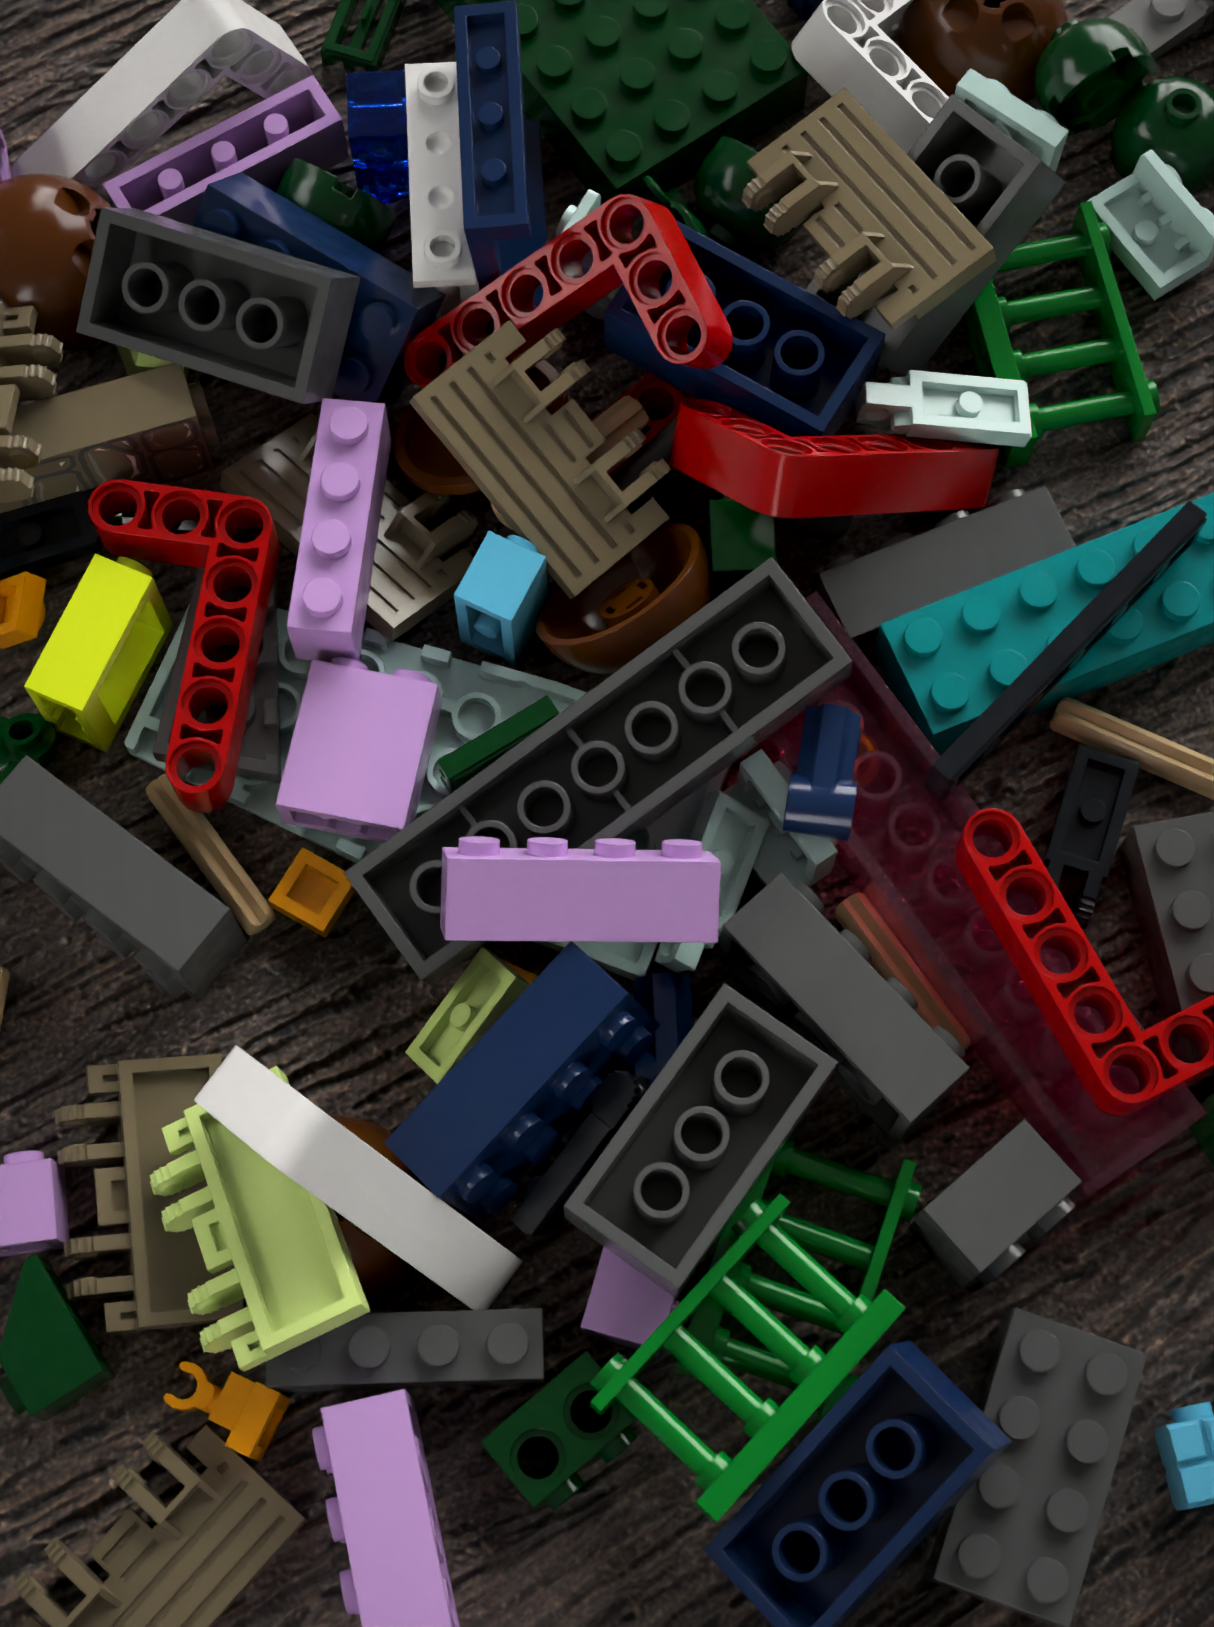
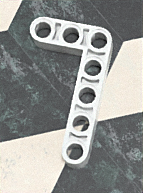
(849, 49)
(159, 84)
(356, 1180)

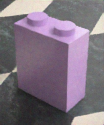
(359, 750)

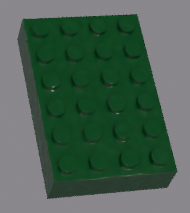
(650, 84)

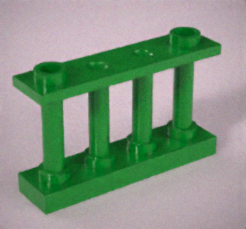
(992, 316)
(899, 1203)
(765, 1422)

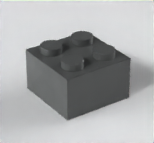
(985, 1211)

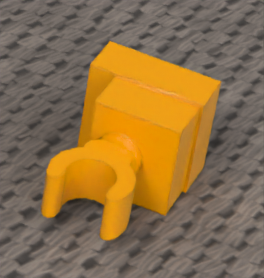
(241, 1406)

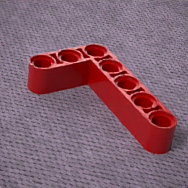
(569, 292)
(826, 473)
(216, 622)
(1088, 982)

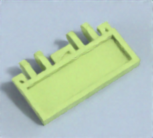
(273, 1231)

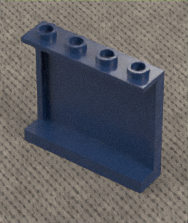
(497, 146)

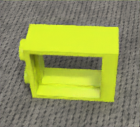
(100, 651)

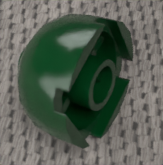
(1090, 71)
(1175, 122)
(719, 197)
(337, 204)

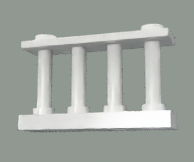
(435, 185)

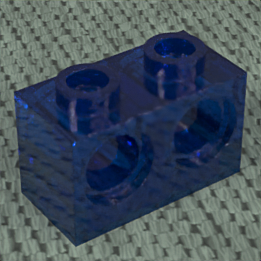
(379, 133)

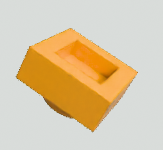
(21, 608)
(312, 892)

